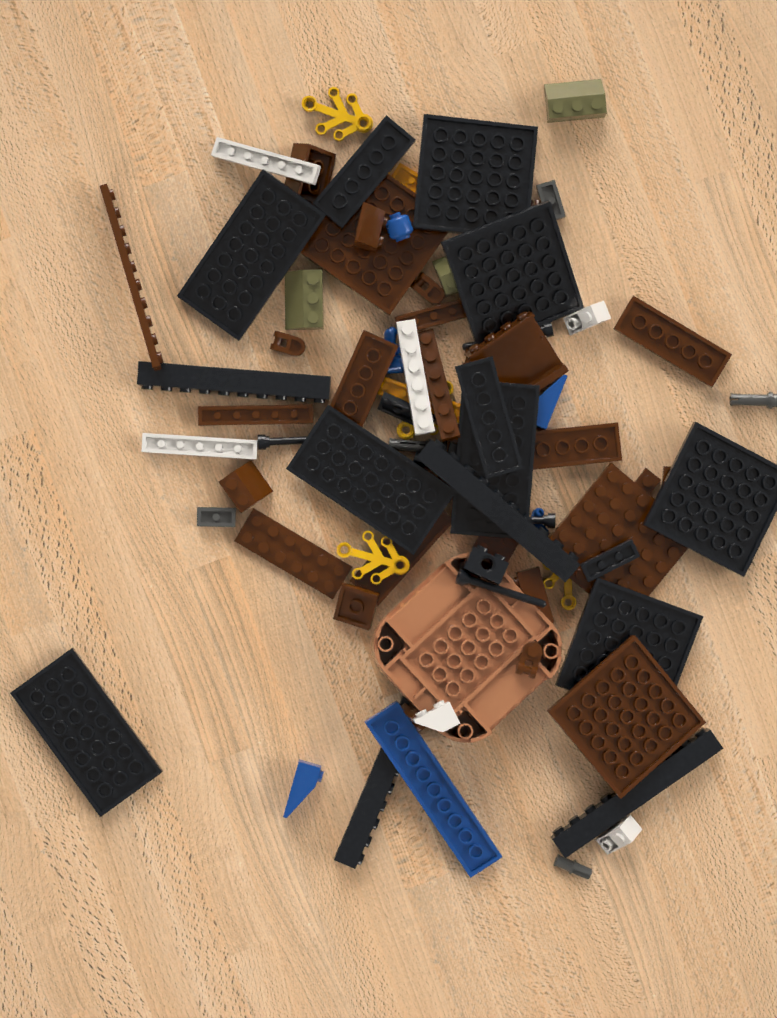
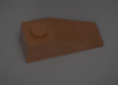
(532, 584)

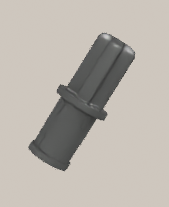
(572, 867)

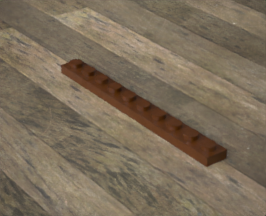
(134, 284)

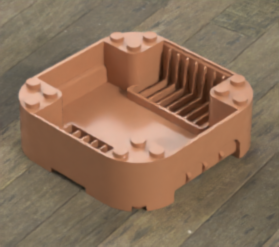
(464, 649)

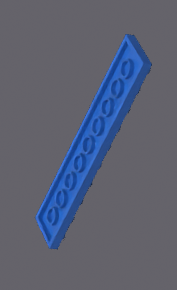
(433, 789)

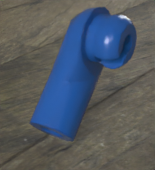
(390, 335)

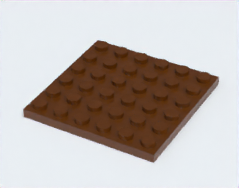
(379, 275)
(609, 516)
(626, 716)

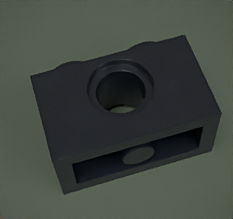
(494, 573)

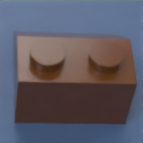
(369, 228)
(245, 486)

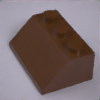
(314, 155)

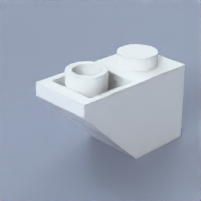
(587, 317)
(439, 718)
(619, 835)

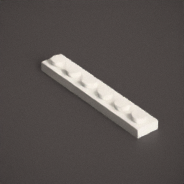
(267, 160)
(415, 377)
(199, 446)

